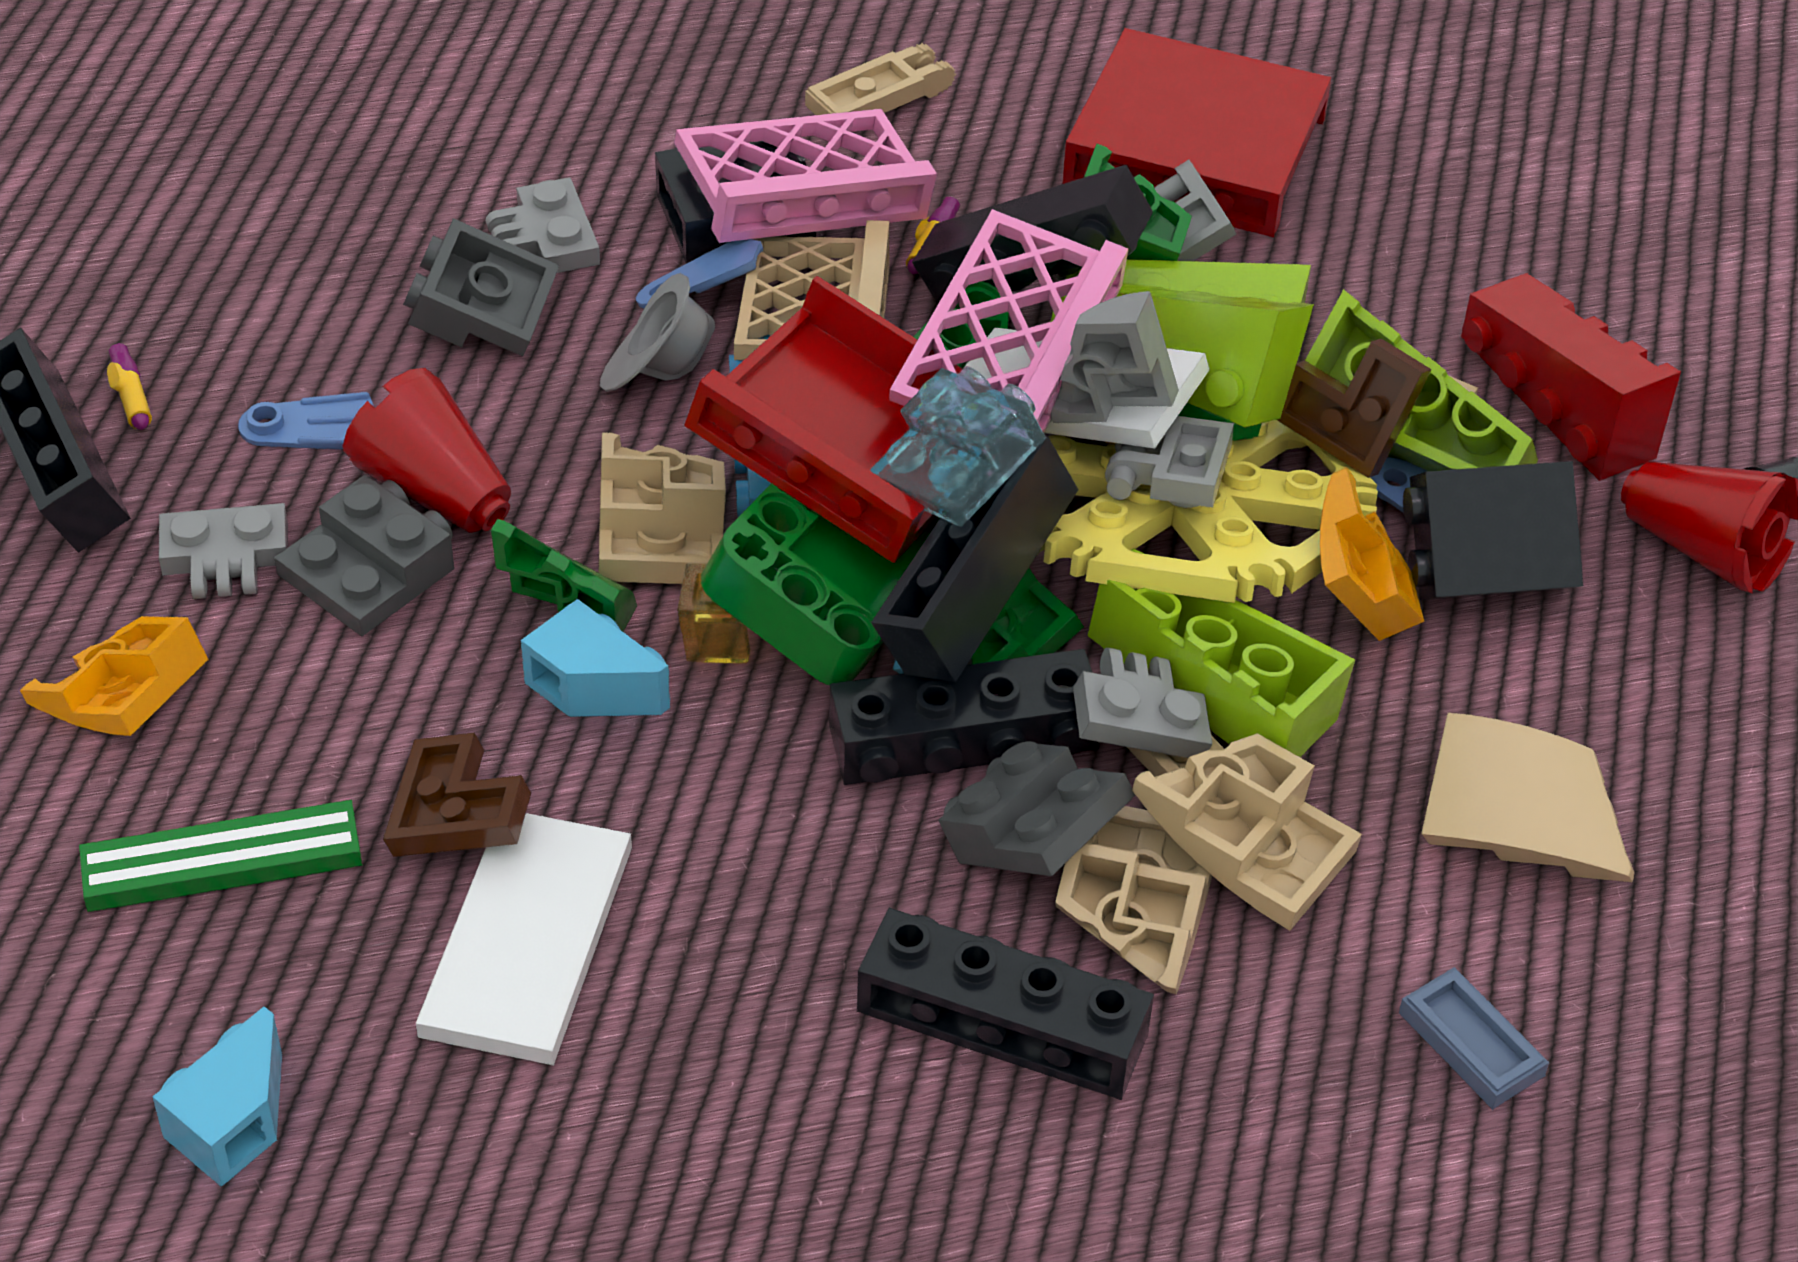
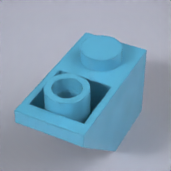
(593, 667)
(227, 1101)

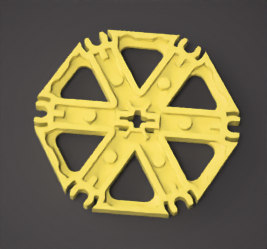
(1223, 538)

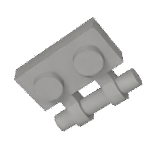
(1181, 468)

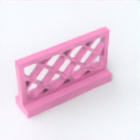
(805, 196)
(1097, 282)

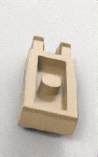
(882, 83)

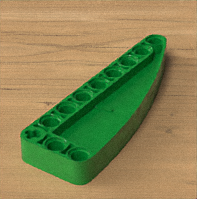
(806, 579)

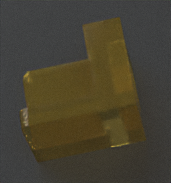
(706, 628)

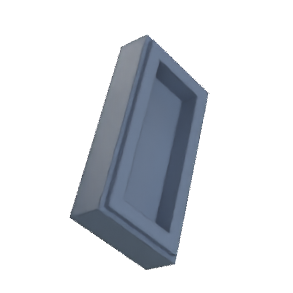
(1473, 1038)

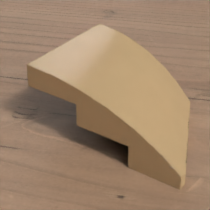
(657, 512)
(1524, 799)
(1249, 824)
(1137, 895)

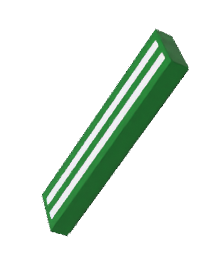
(219, 855)

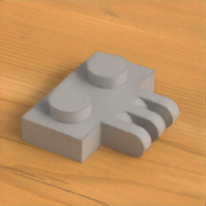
(548, 225)
(222, 545)
(1140, 707)

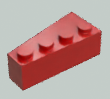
(1571, 374)

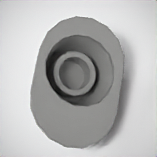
(664, 340)

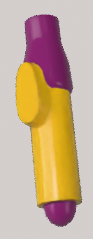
(946, 211)
(125, 379)

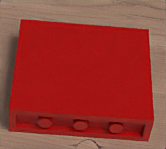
(1223, 111)
(819, 415)

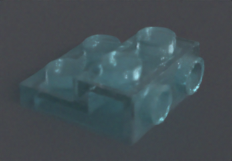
(960, 443)

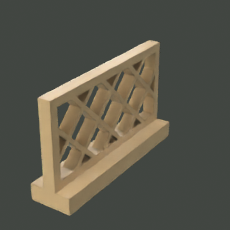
(860, 272)

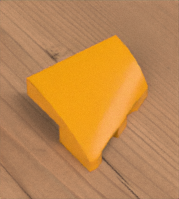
(1364, 564)
(123, 676)

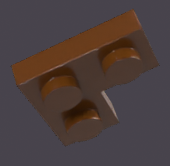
(1357, 420)
(446, 807)

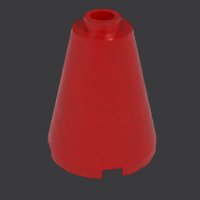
(429, 451)
(1718, 517)

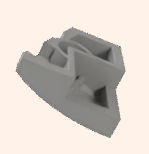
(1115, 361)

